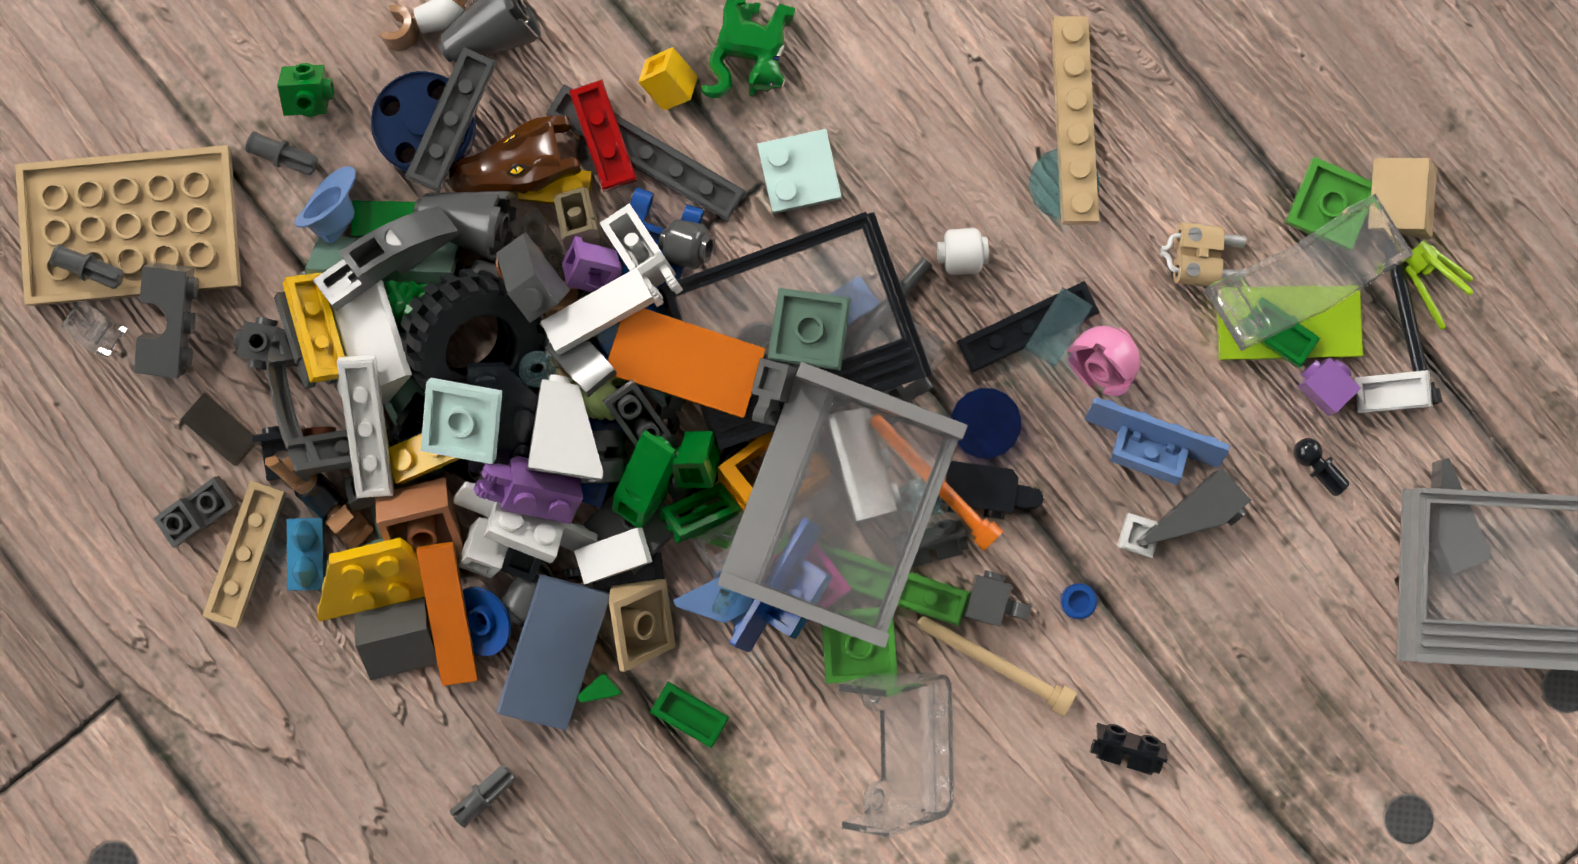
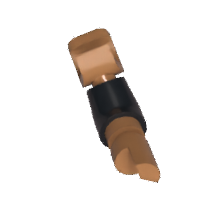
(324, 501)

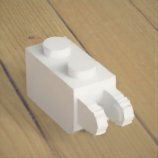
(640, 251)

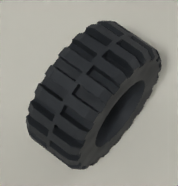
(450, 305)

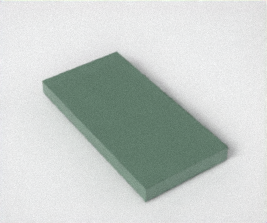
(428, 270)

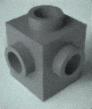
(247, 341)

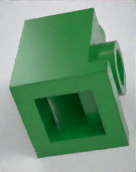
(696, 460)

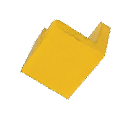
(668, 79)

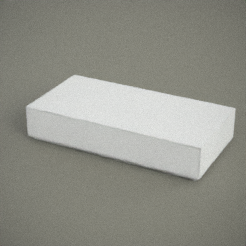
(1394, 392)
(613, 556)

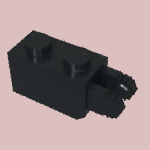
(990, 489)

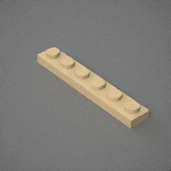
(1074, 120)

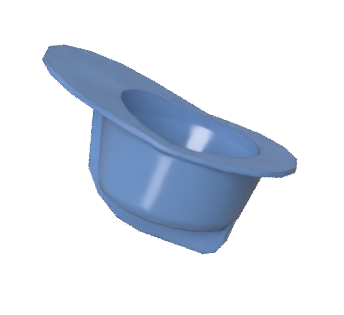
(330, 207)

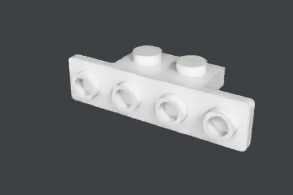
(523, 532)

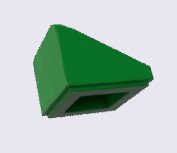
(600, 688)

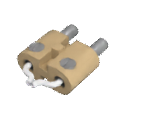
(1199, 253)

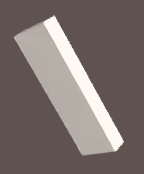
(597, 311)

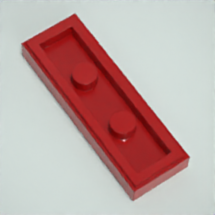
(603, 135)

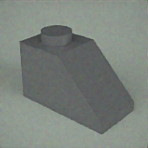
(530, 278)

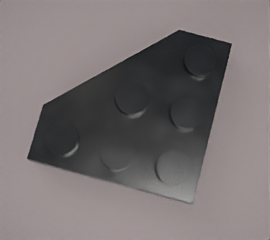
(516, 413)

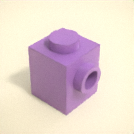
(1328, 385)

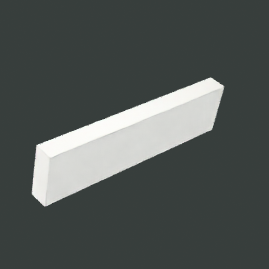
(365, 426)

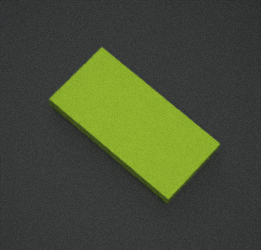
(1337, 327)

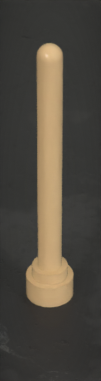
(1057, 697)

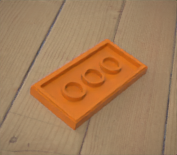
(686, 361)

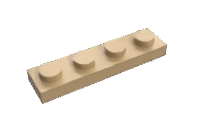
(244, 554)

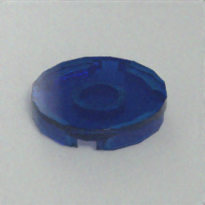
(991, 422)

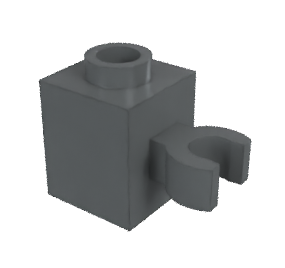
(990, 600)

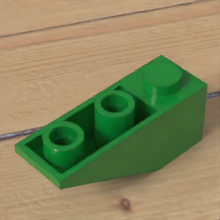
(644, 480)

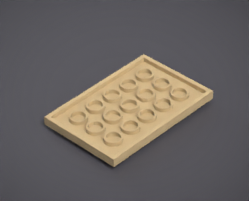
(128, 214)

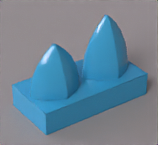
(306, 554)

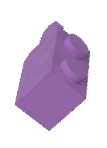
(530, 491)

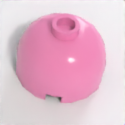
(1105, 357)

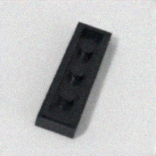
(1012, 333)

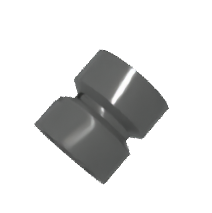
(610, 446)

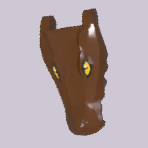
(518, 162)

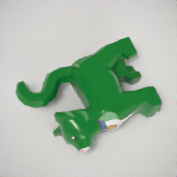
(750, 41)

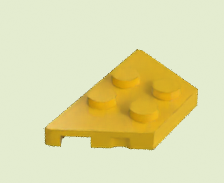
(370, 578)

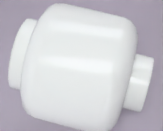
(963, 251)

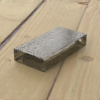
(219, 429)

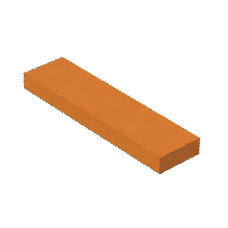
(447, 613)

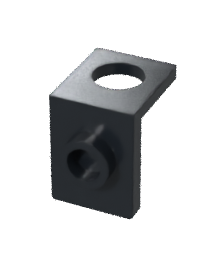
(271, 442)

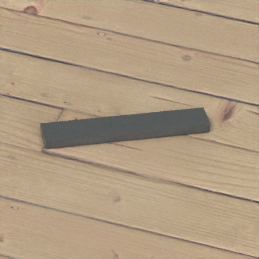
(664, 163)

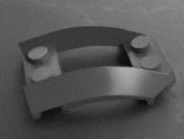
(309, 453)

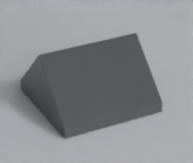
(395, 638)

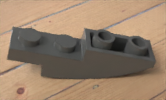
(386, 249)
(637, 415)

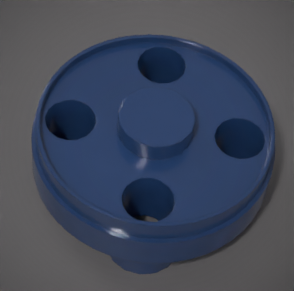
(416, 109)

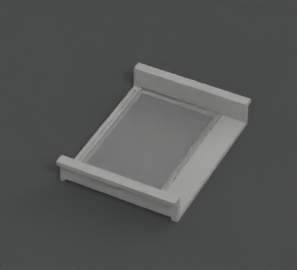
(841, 504)
(1488, 579)

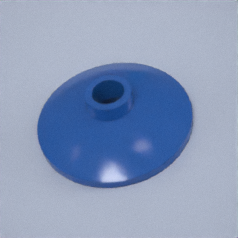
(487, 634)

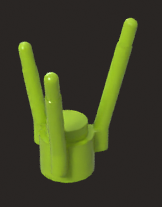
(1426, 259)

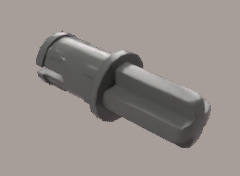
(281, 153)
(86, 266)
(483, 795)

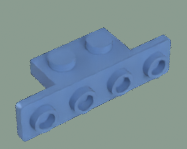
(1153, 444)

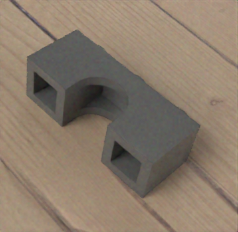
(171, 290)

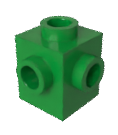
(304, 90)

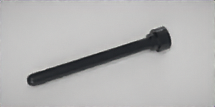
(1410, 326)

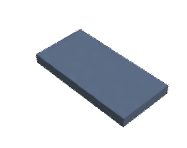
(553, 652)

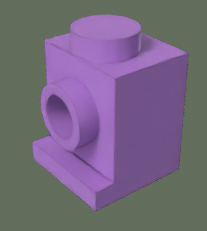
(590, 266)

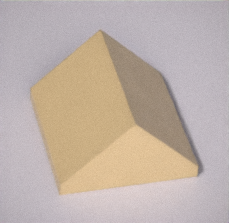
(1407, 193)
(641, 621)

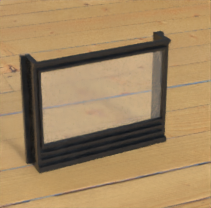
(836, 260)

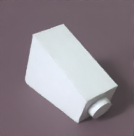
(562, 432)

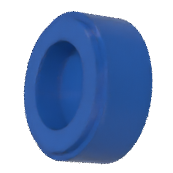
(1078, 601)

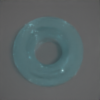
(534, 379)

